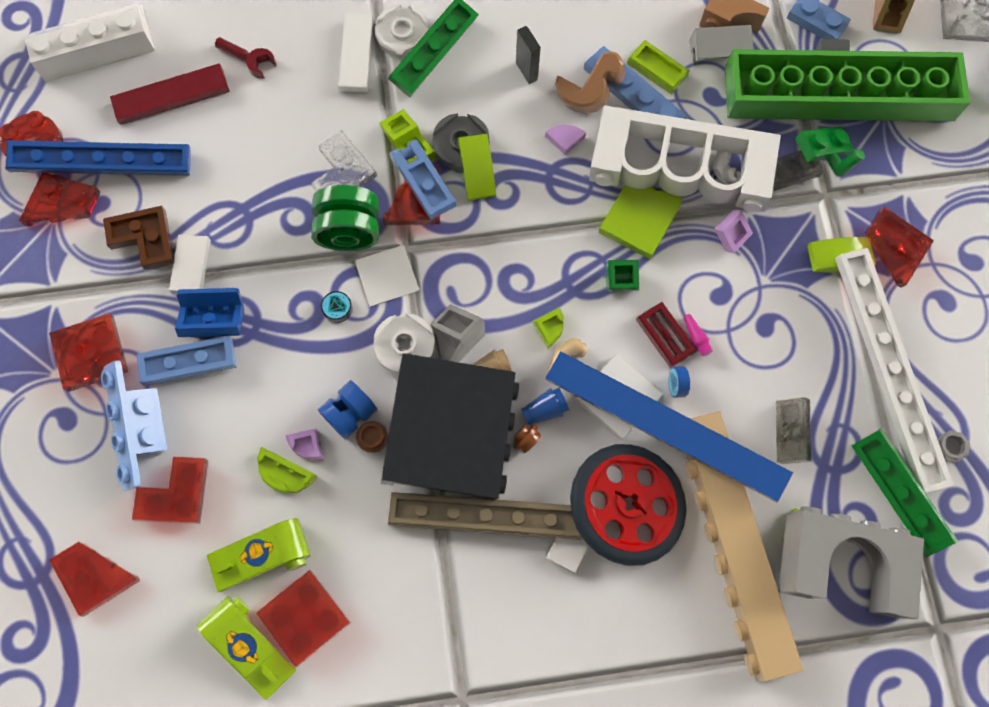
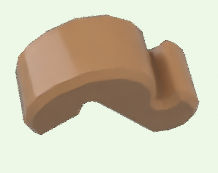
(596, 88)

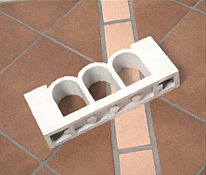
(757, 168)

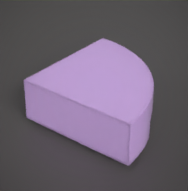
(565, 137)
(306, 444)

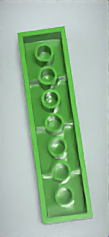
(846, 85)

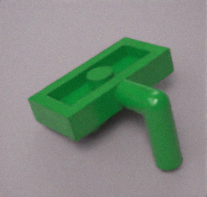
(829, 145)

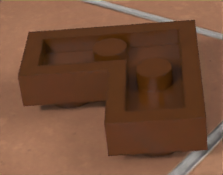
(148, 230)

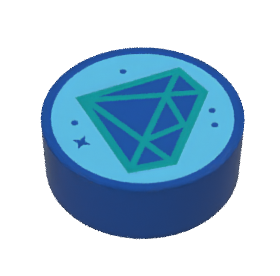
(679, 382)

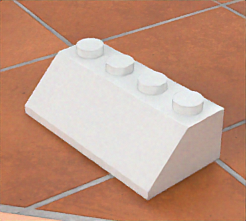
(90, 42)

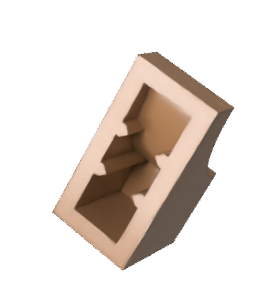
(734, 13)

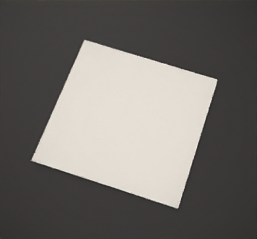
(386, 275)

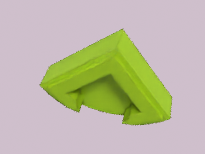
(550, 327)

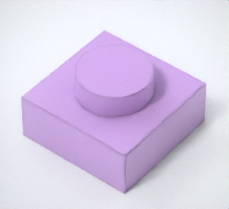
(733, 231)

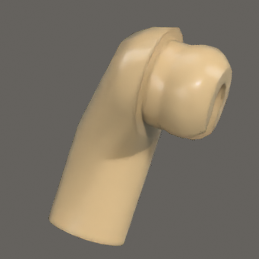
(572, 347)

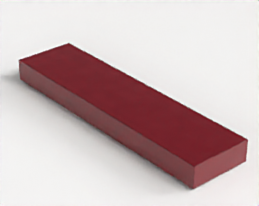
(169, 94)

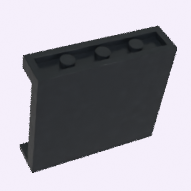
(450, 427)

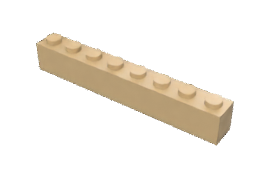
(745, 568)

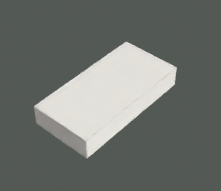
(190, 263)

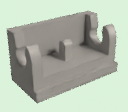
(719, 41)

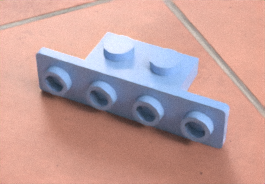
(135, 424)

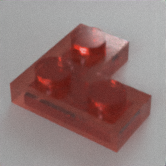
(181, 501)

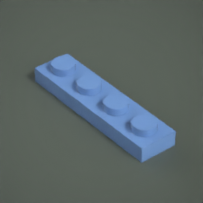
(636, 92)

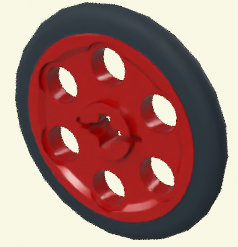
(592, 521)

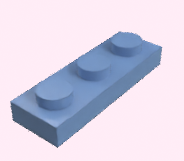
(186, 360)

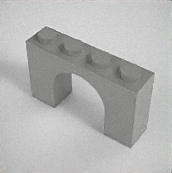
(892, 555)

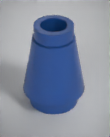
(545, 407)

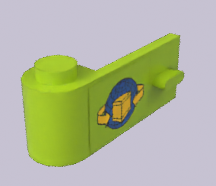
(265, 550)
(245, 647)

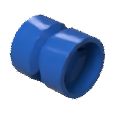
(347, 409)

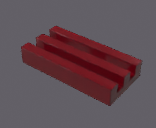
(656, 340)

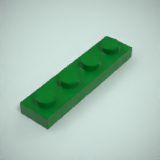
(433, 47)
(904, 492)

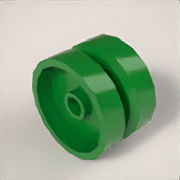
(345, 218)

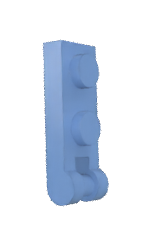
(423, 179)

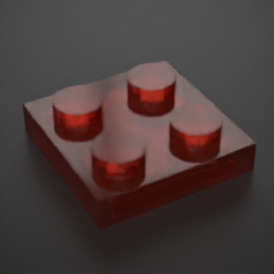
(85, 350)
(303, 618)

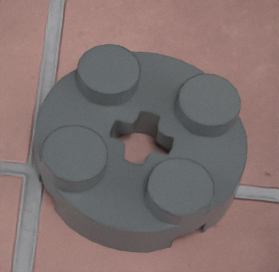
(448, 130)

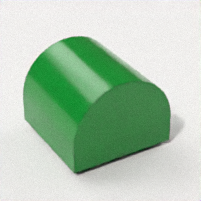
(622, 275)

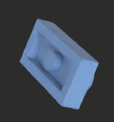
(818, 19)

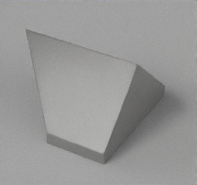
(456, 333)

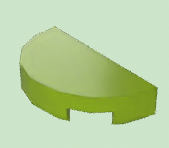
(283, 474)

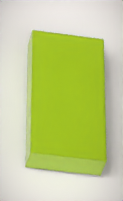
(658, 67)

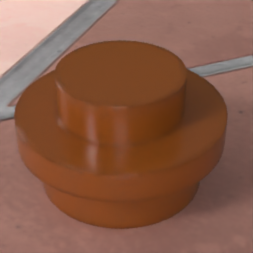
(372, 437)
(526, 438)

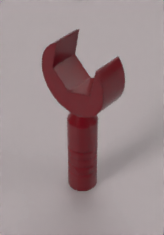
(252, 59)

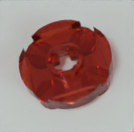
(28, 126)

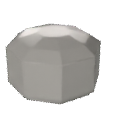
(954, 446)

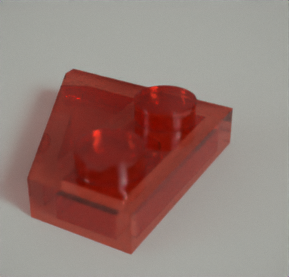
(58, 200)
(407, 209)
(897, 244)
(90, 577)

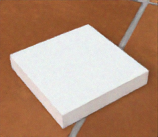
(623, 372)

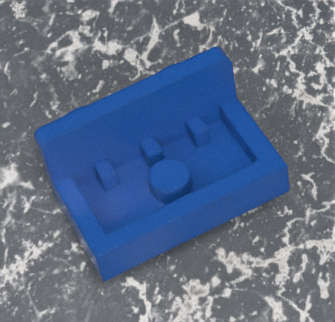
(209, 312)

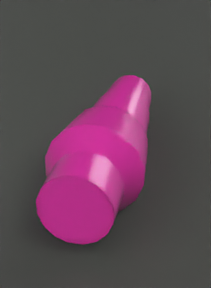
(698, 336)

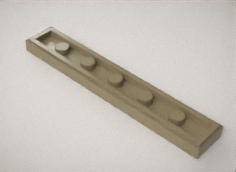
(482, 516)

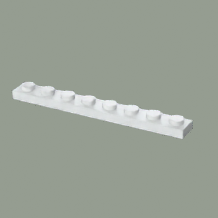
(893, 370)

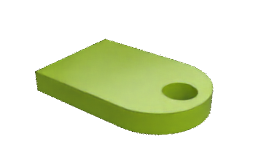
(640, 218)

